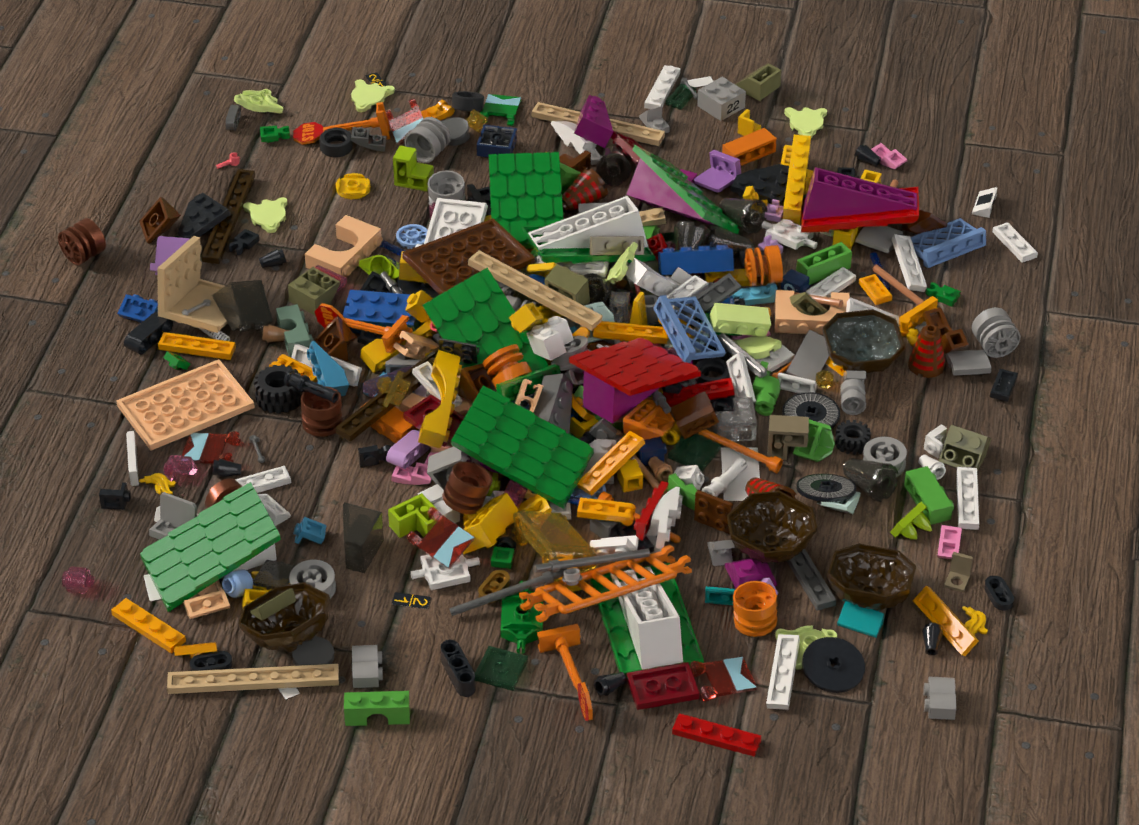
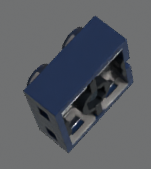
(496, 140)

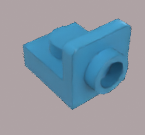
(310, 530)

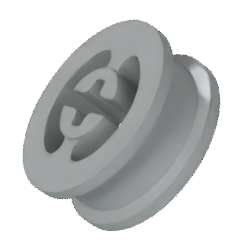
(574, 347)
(885, 449)
(312, 573)

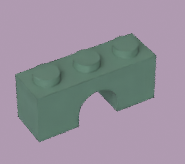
(293, 319)

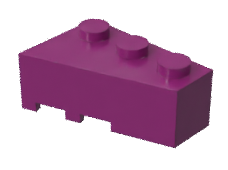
(594, 122)

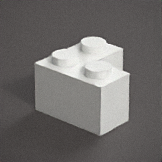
(550, 338)

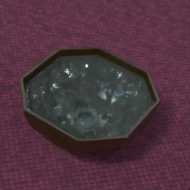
(863, 340)

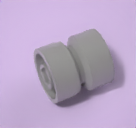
(853, 396)

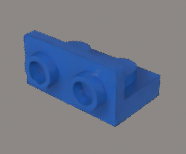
(137, 308)

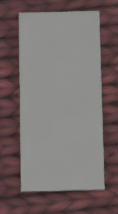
(809, 357)

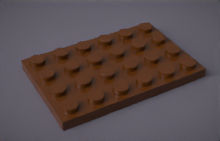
(445, 260)

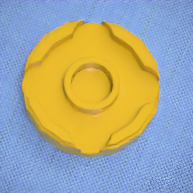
(353, 186)

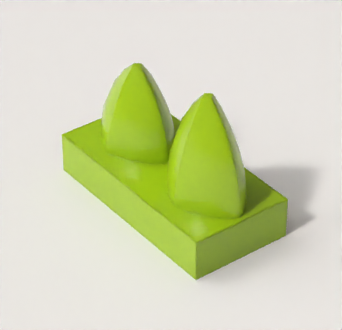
(916, 517)

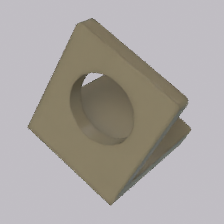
(960, 569)

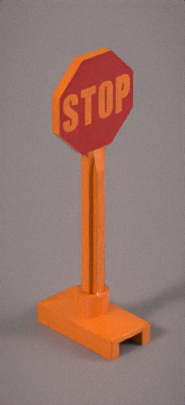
(310, 132)
(327, 313)
(560, 640)

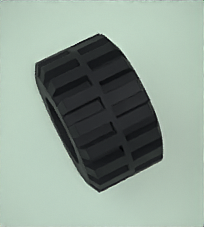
(272, 393)

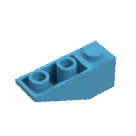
(326, 369)

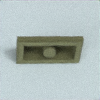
(807, 304)
(274, 605)

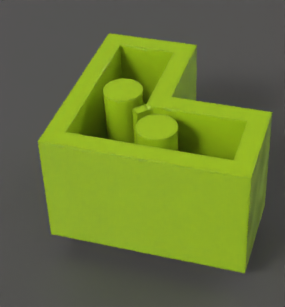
(409, 172)
(411, 516)

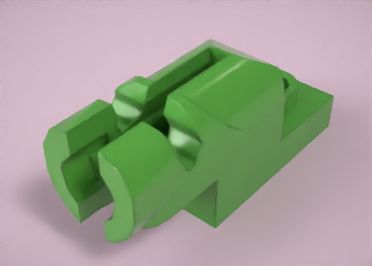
(766, 392)

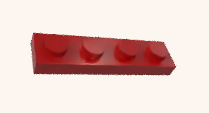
(714, 390)
(643, 524)
(716, 734)

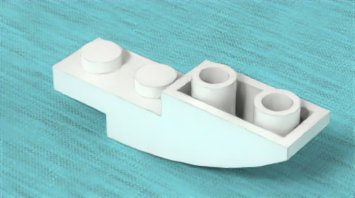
(566, 132)
(665, 515)

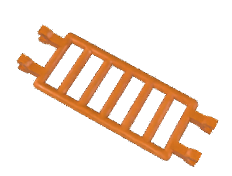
(554, 606)

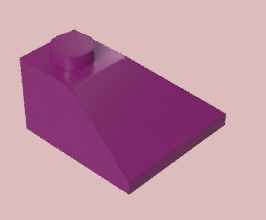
(748, 570)

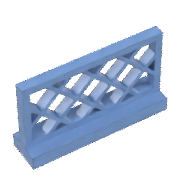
(954, 246)
(677, 331)

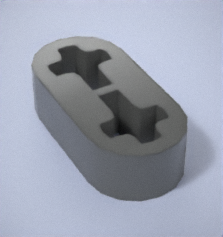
(233, 117)

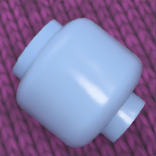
(236, 582)

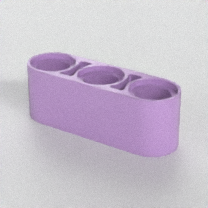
(406, 450)

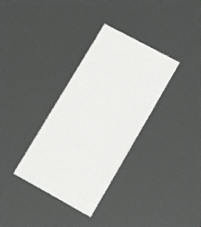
(736, 488)

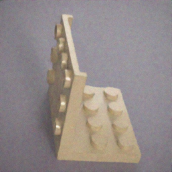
(183, 289)

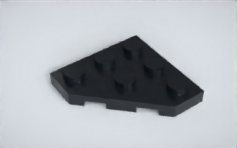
(768, 182)
(201, 216)

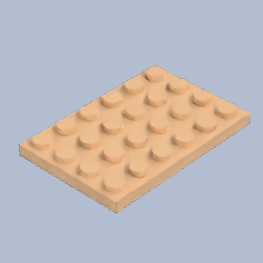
(185, 404)

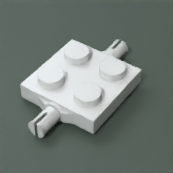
(789, 234)
(440, 576)

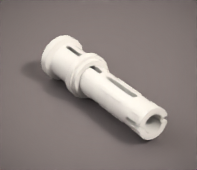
(719, 484)

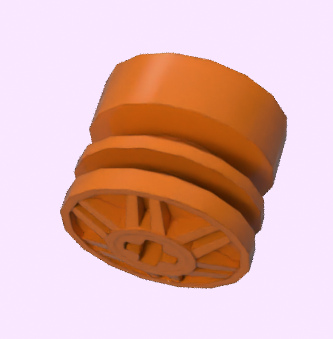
(763, 265)
(505, 364)
(755, 608)

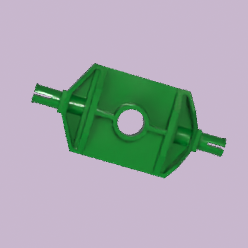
(519, 627)

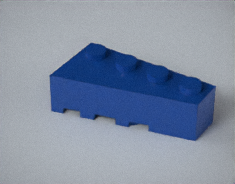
(696, 260)

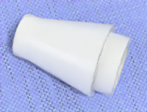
(935, 466)

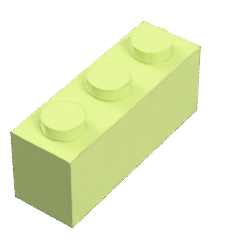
(740, 319)

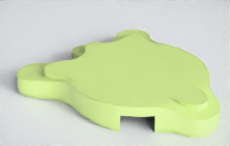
(367, 95)
(258, 101)
(807, 120)
(267, 214)
(620, 268)
(759, 346)
(807, 636)

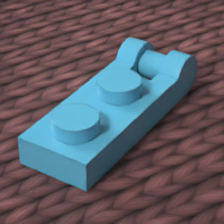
(757, 295)

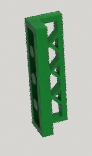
(511, 387)

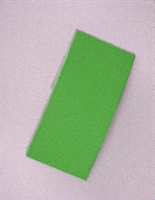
(687, 491)

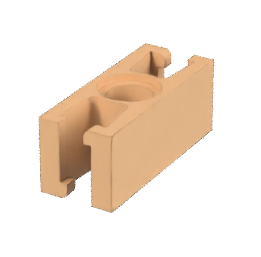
(415, 346)
(531, 401)

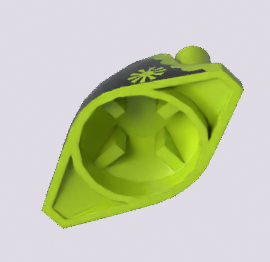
(380, 264)

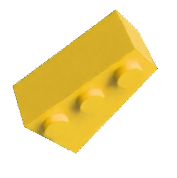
(490, 522)

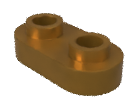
(495, 582)

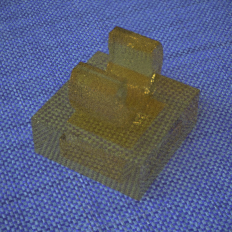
(476, 120)

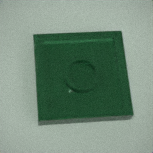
(694, 451)
(501, 668)

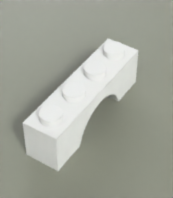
(649, 279)

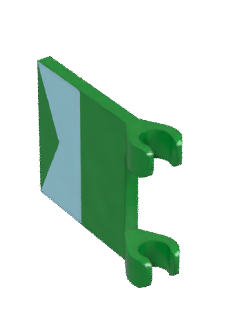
(501, 106)

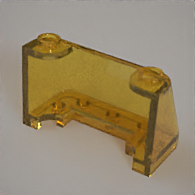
(551, 537)

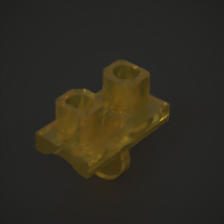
(385, 385)

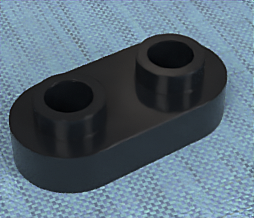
(1000, 596)
(211, 661)

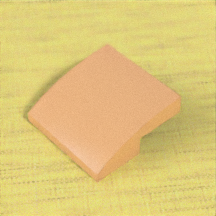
(207, 601)

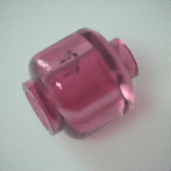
(77, 580)

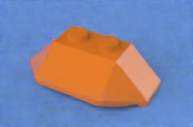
(648, 420)

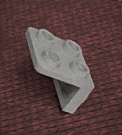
(173, 513)

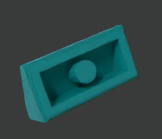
(719, 595)
(861, 619)

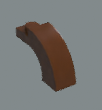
(951, 339)

